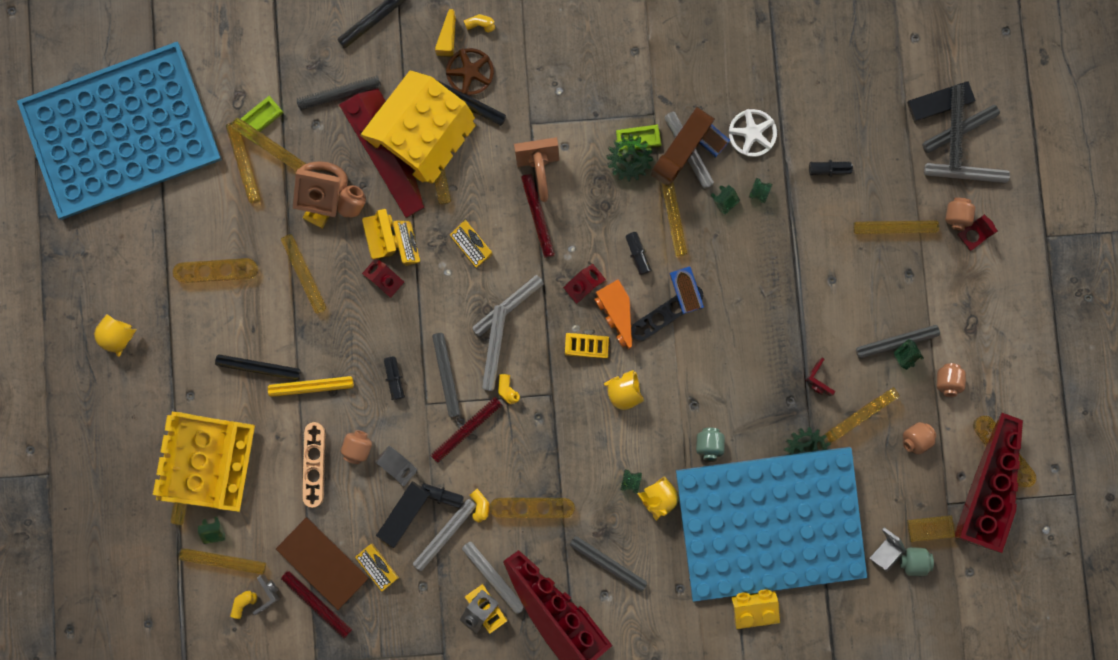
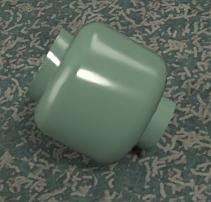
(710, 444)
(917, 561)

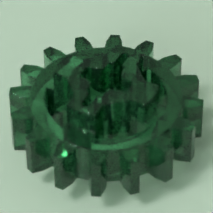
(620, 157)
(813, 439)

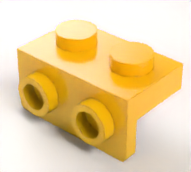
(379, 235)
(755, 609)

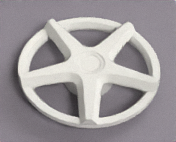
(753, 132)

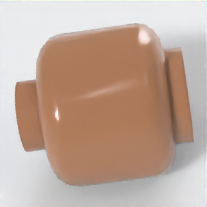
(351, 201)
(960, 213)
(951, 380)
(919, 438)
(356, 447)

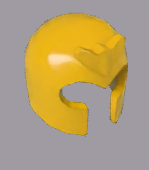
(113, 335)
(624, 391)
(659, 498)

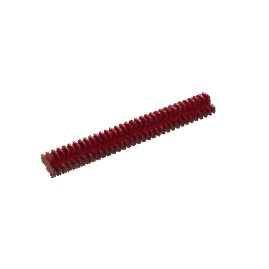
(537, 216)
(466, 429)
(339, 626)

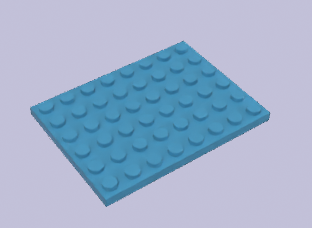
(119, 130)
(771, 523)

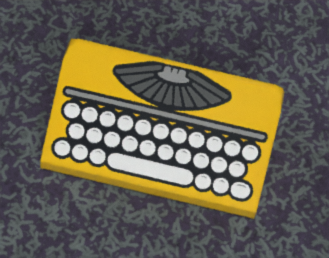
(406, 242)
(471, 244)
(377, 567)

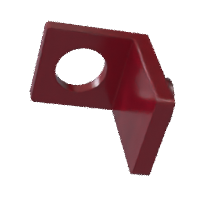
(984, 229)
(383, 277)
(583, 283)
(818, 386)

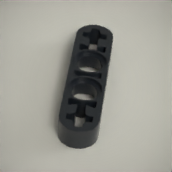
(665, 311)

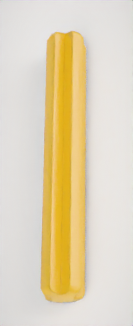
(310, 386)

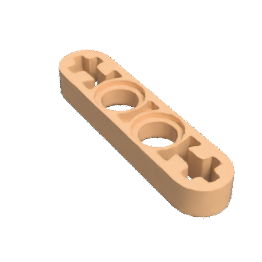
(309, 464)

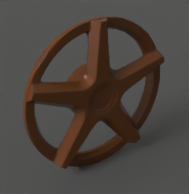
(469, 71)

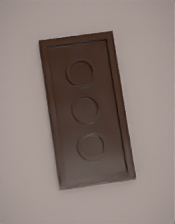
(322, 563)

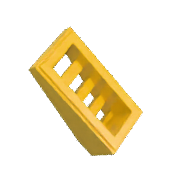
(446, 39)
(568, 345)
(490, 628)

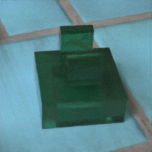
(726, 199)
(908, 354)
(211, 532)

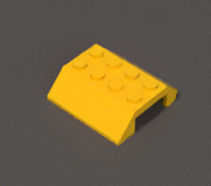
(421, 125)
(203, 461)

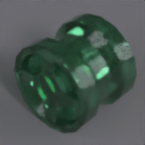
(760, 190)
(631, 481)

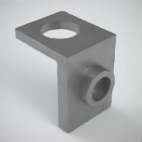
(396, 465)
(889, 551)
(271, 589)
(475, 616)

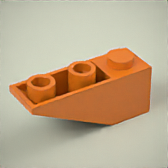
(617, 307)

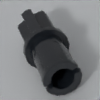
(830, 168)
(638, 253)
(393, 378)
(444, 496)

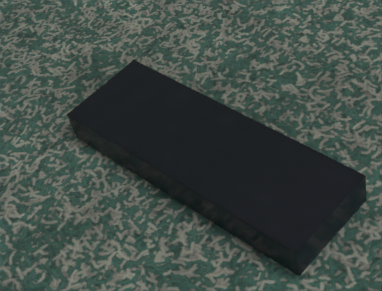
(937, 102)
(403, 514)

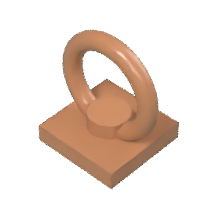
(537, 155)
(318, 191)

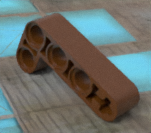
(682, 147)

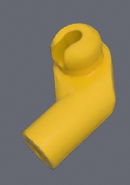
(480, 20)
(506, 391)
(482, 507)
(241, 601)

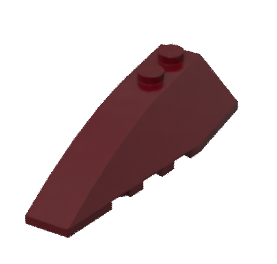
(394, 171)
(992, 494)
(560, 622)

